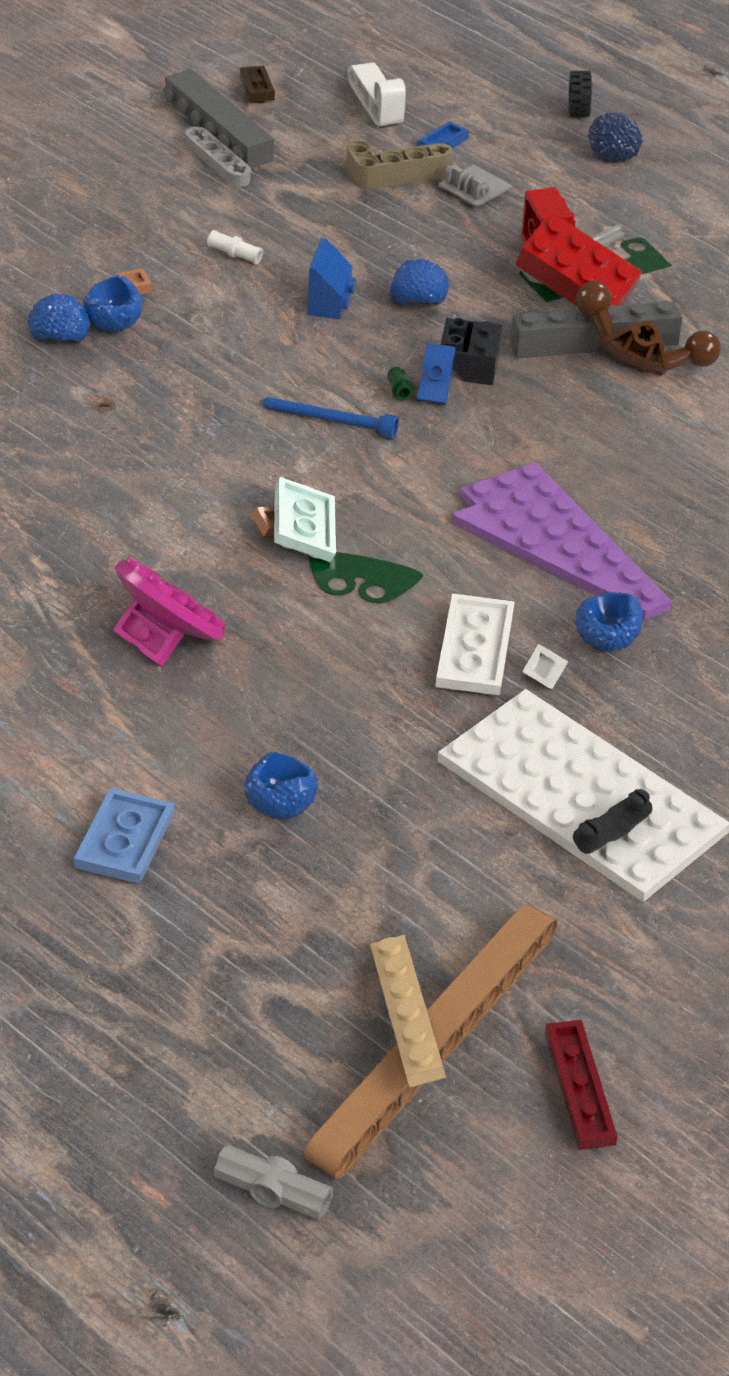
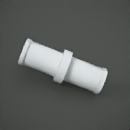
(235, 247)

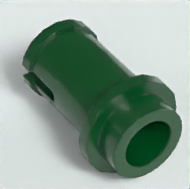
(401, 386)

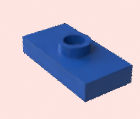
(436, 373)

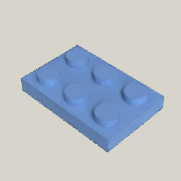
(124, 836)

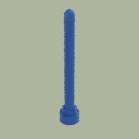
(385, 425)

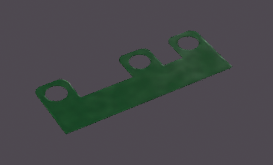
(645, 260)

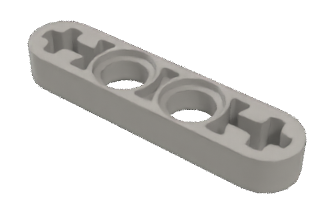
(218, 156)

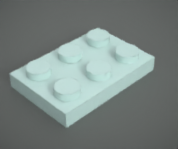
(304, 519)

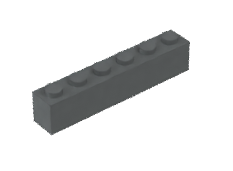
(219, 116)
(575, 333)

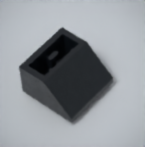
(476, 348)

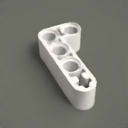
(379, 96)

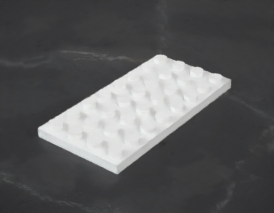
(563, 774)

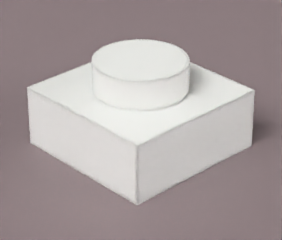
(545, 666)

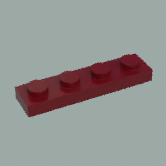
(580, 1085)

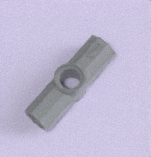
(273, 1182)

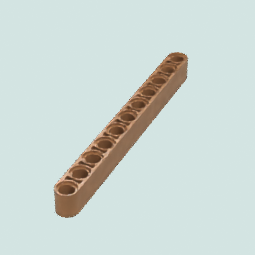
(452, 1018)

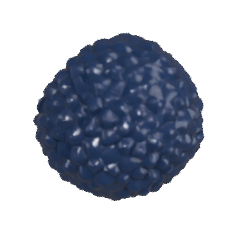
(615, 137)

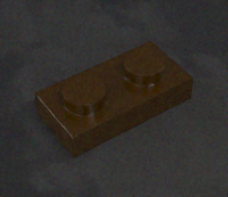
(257, 84)

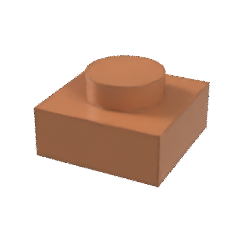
(139, 279)
(264, 520)

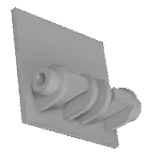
(473, 184)

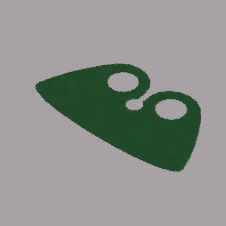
(391, 576)

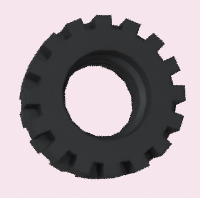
(580, 93)

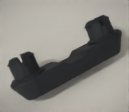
(614, 823)

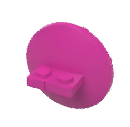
(161, 613)

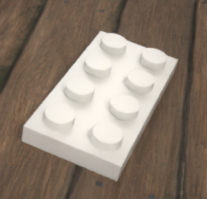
(475, 644)

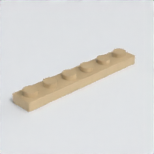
(407, 1011)

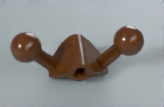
(641, 343)

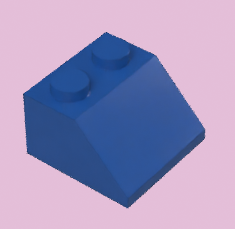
(329, 282)

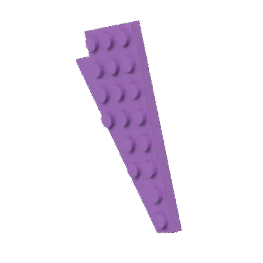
(544, 525)

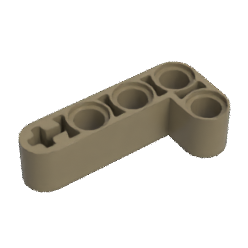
(396, 166)

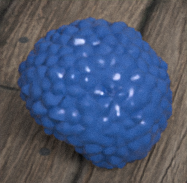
(419, 282)
(113, 304)
(58, 318)
(609, 621)
(280, 786)

